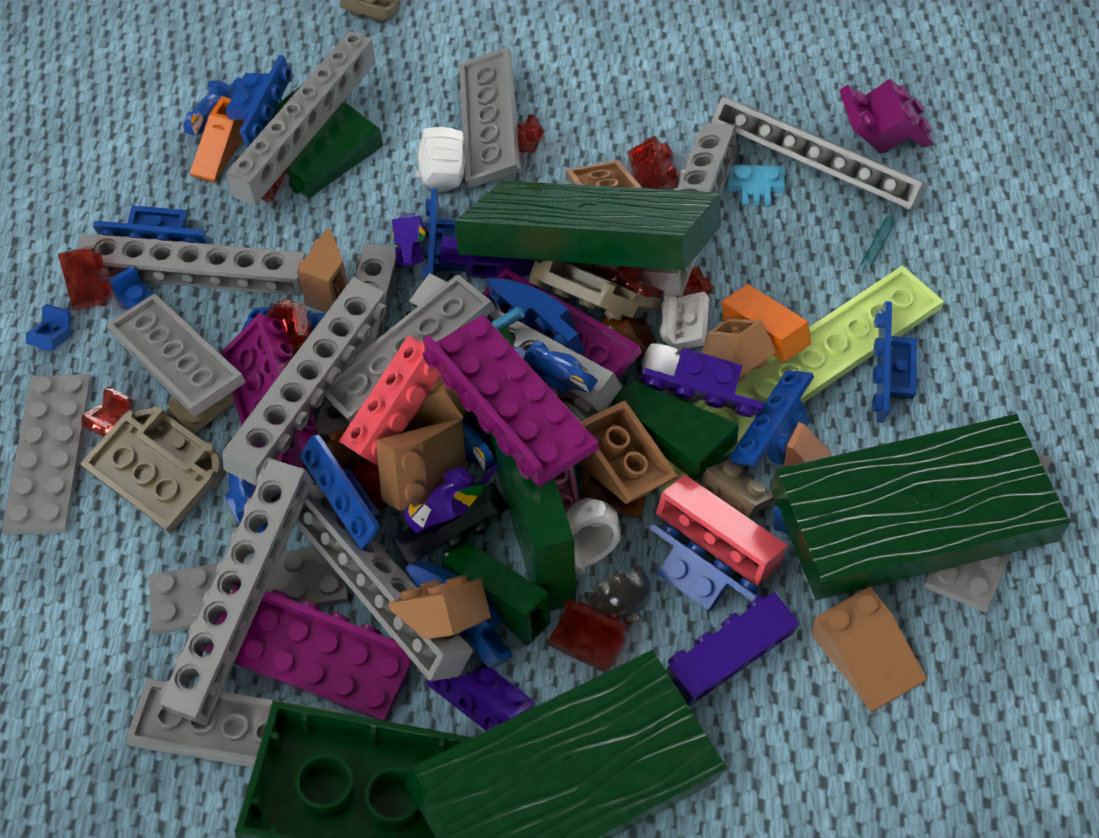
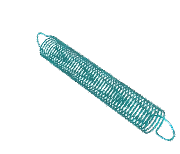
(885, 221)

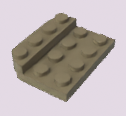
(591, 288)
(156, 465)

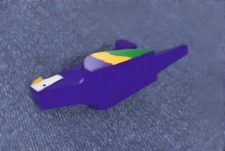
(406, 235)
(447, 501)

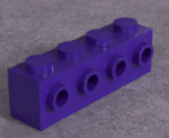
(731, 648)

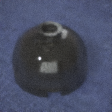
(621, 596)

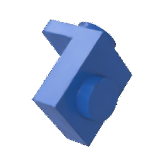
(52, 330)

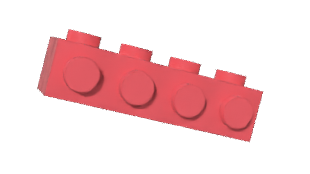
(391, 401)
(726, 528)

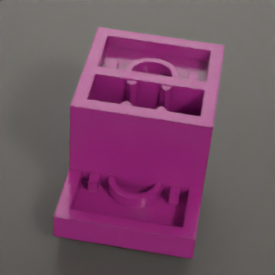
(886, 116)

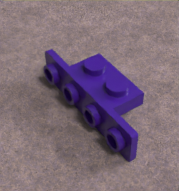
(704, 379)
(483, 696)

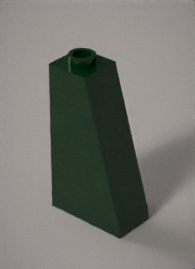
(333, 151)
(683, 432)
(515, 598)

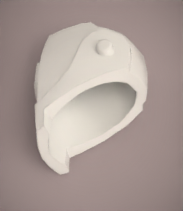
(441, 158)
(594, 531)

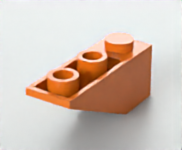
(217, 143)

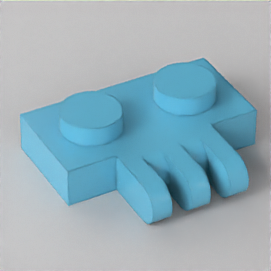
(756, 182)

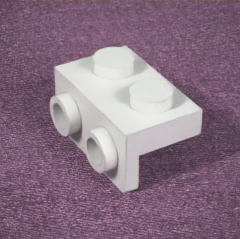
(684, 320)

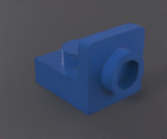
(129, 288)

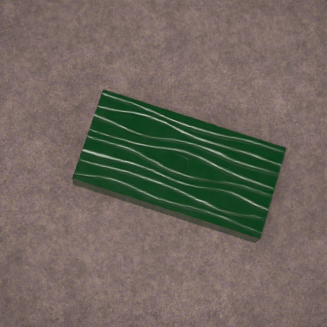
(590, 224)
(917, 506)
(539, 526)
(574, 763)
(336, 776)

